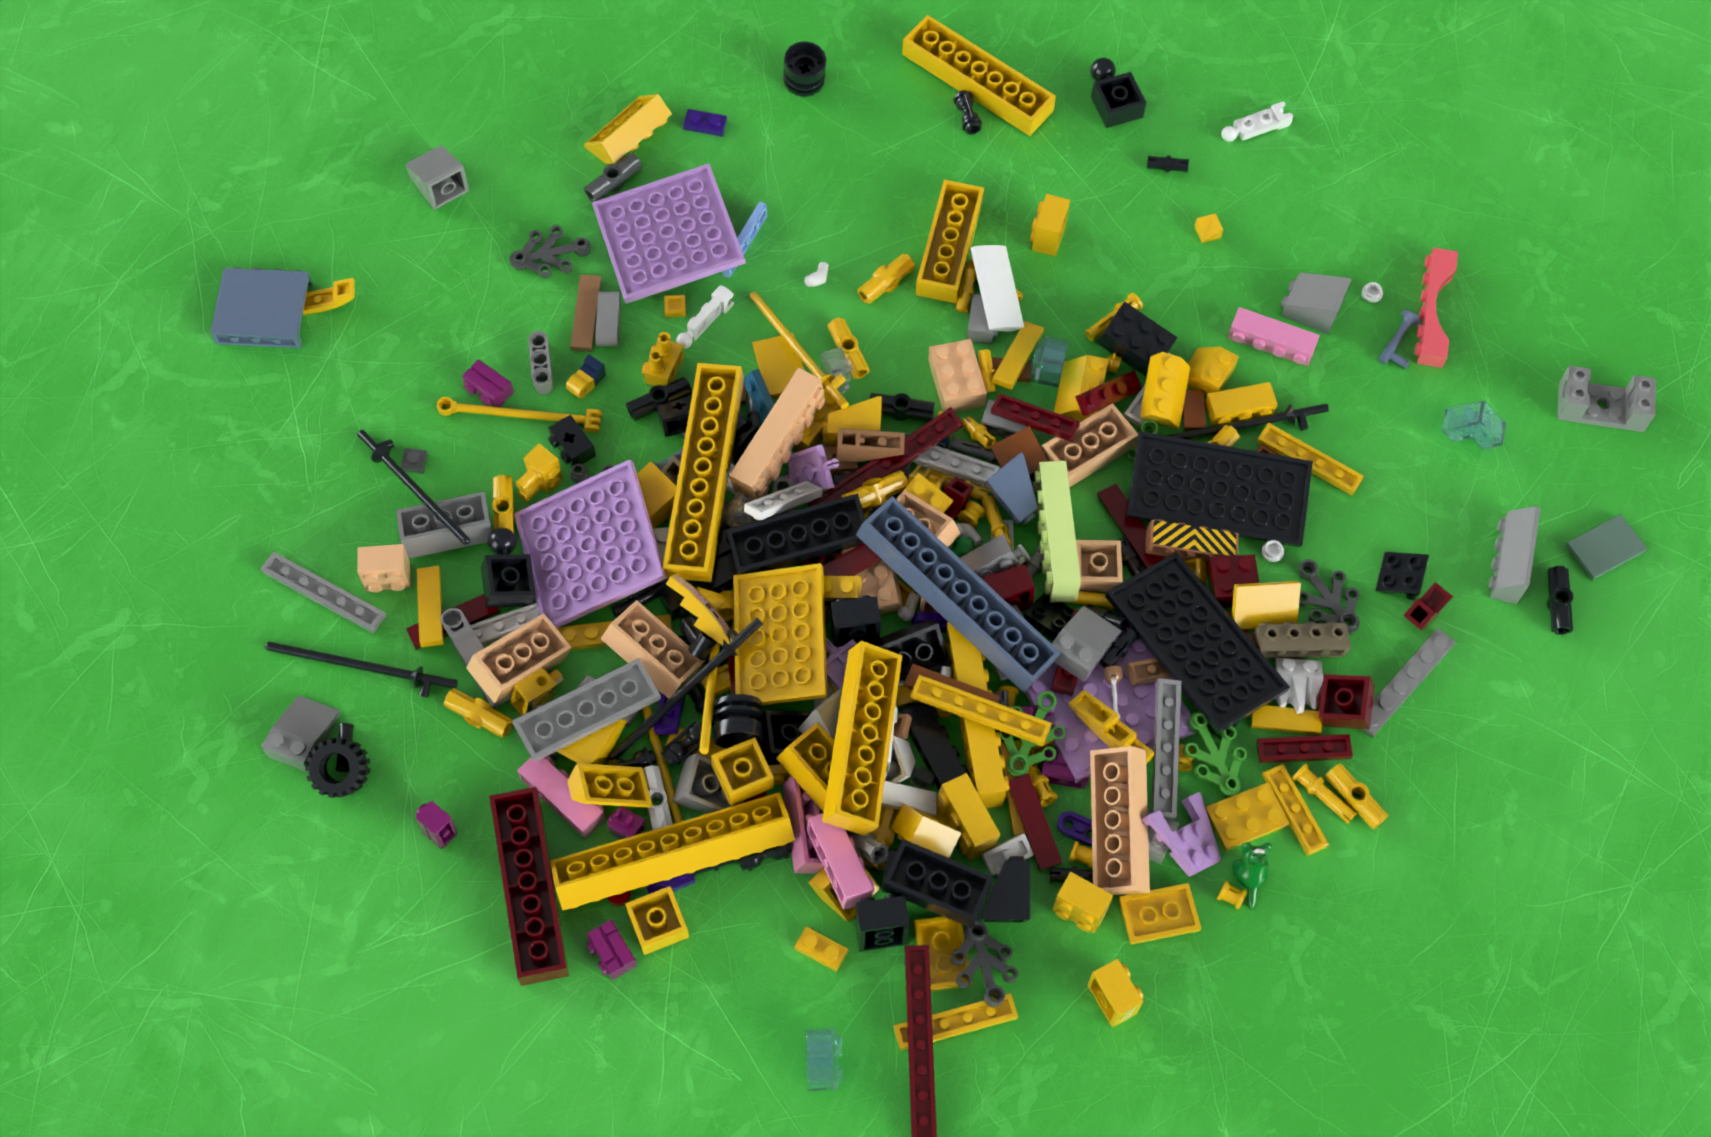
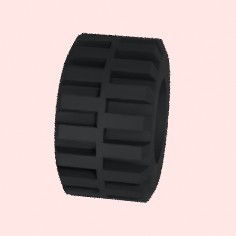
(318, 767)

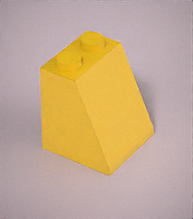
(859, 416)
(657, 493)
(596, 746)

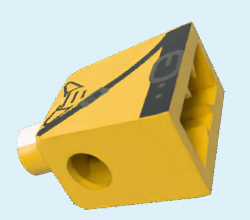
(535, 690)

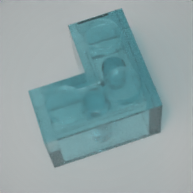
(1049, 361)
(1475, 422)
(822, 1054)

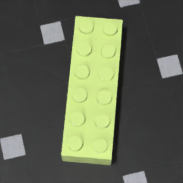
(1057, 532)

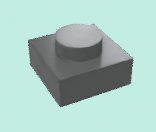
(414, 460)

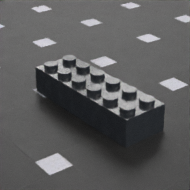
(797, 535)

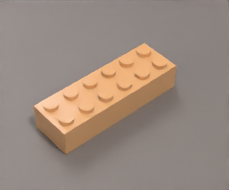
(778, 435)
(1118, 832)

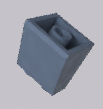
(1014, 490)

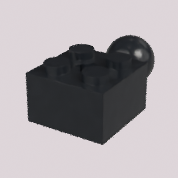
(1114, 96)
(506, 577)

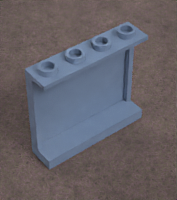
(260, 307)

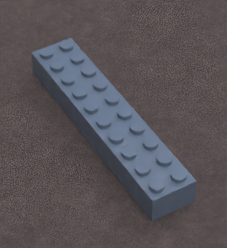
(958, 593)

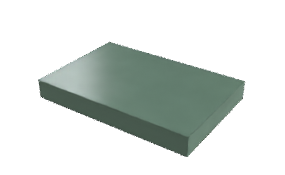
(1606, 547)

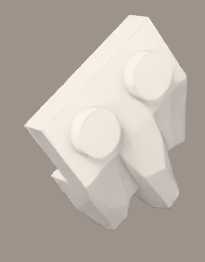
(1305, 682)

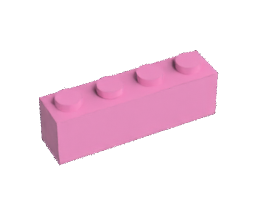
(1273, 336)
(555, 792)
(800, 808)
(840, 862)

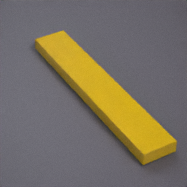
(981, 710)

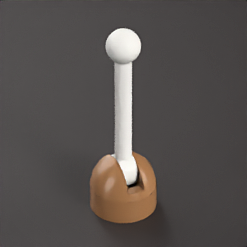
(1113, 676)

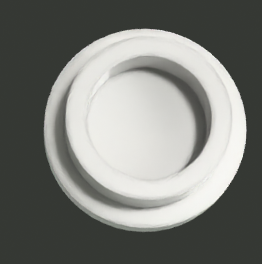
(1372, 292)
(1272, 551)

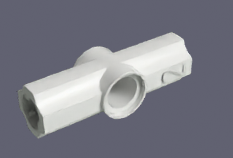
(658, 814)

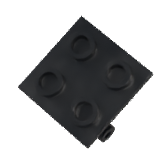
(1402, 573)
(1048, 614)

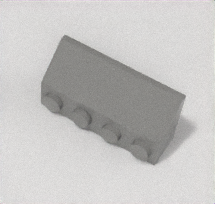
(426, 534)
(1514, 554)

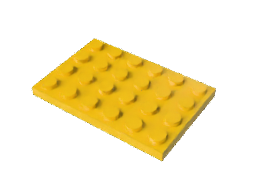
(788, 651)

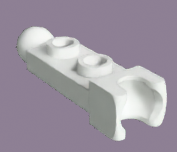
(1258, 123)
(709, 312)

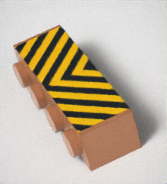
(1189, 541)

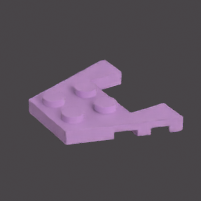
(1192, 845)

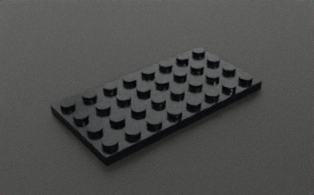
(1220, 488)
(1197, 642)

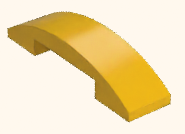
(330, 298)

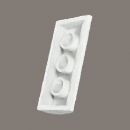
(997, 288)

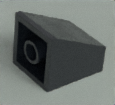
(1009, 893)

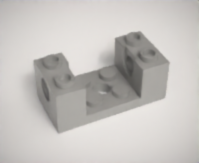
(1626, 409)

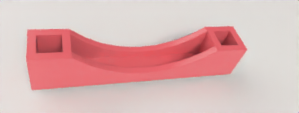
(1433, 342)

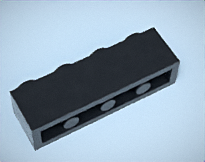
(721, 581)
(933, 744)

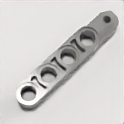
(465, 642)

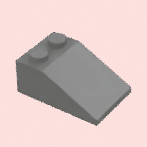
(1084, 642)
(299, 731)
(699, 786)

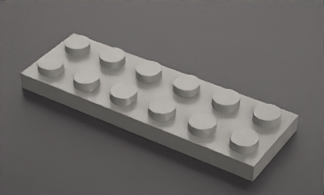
(586, 710)

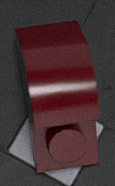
(960, 493)
(1428, 607)

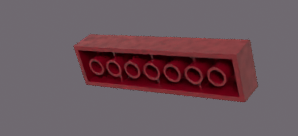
(528, 886)

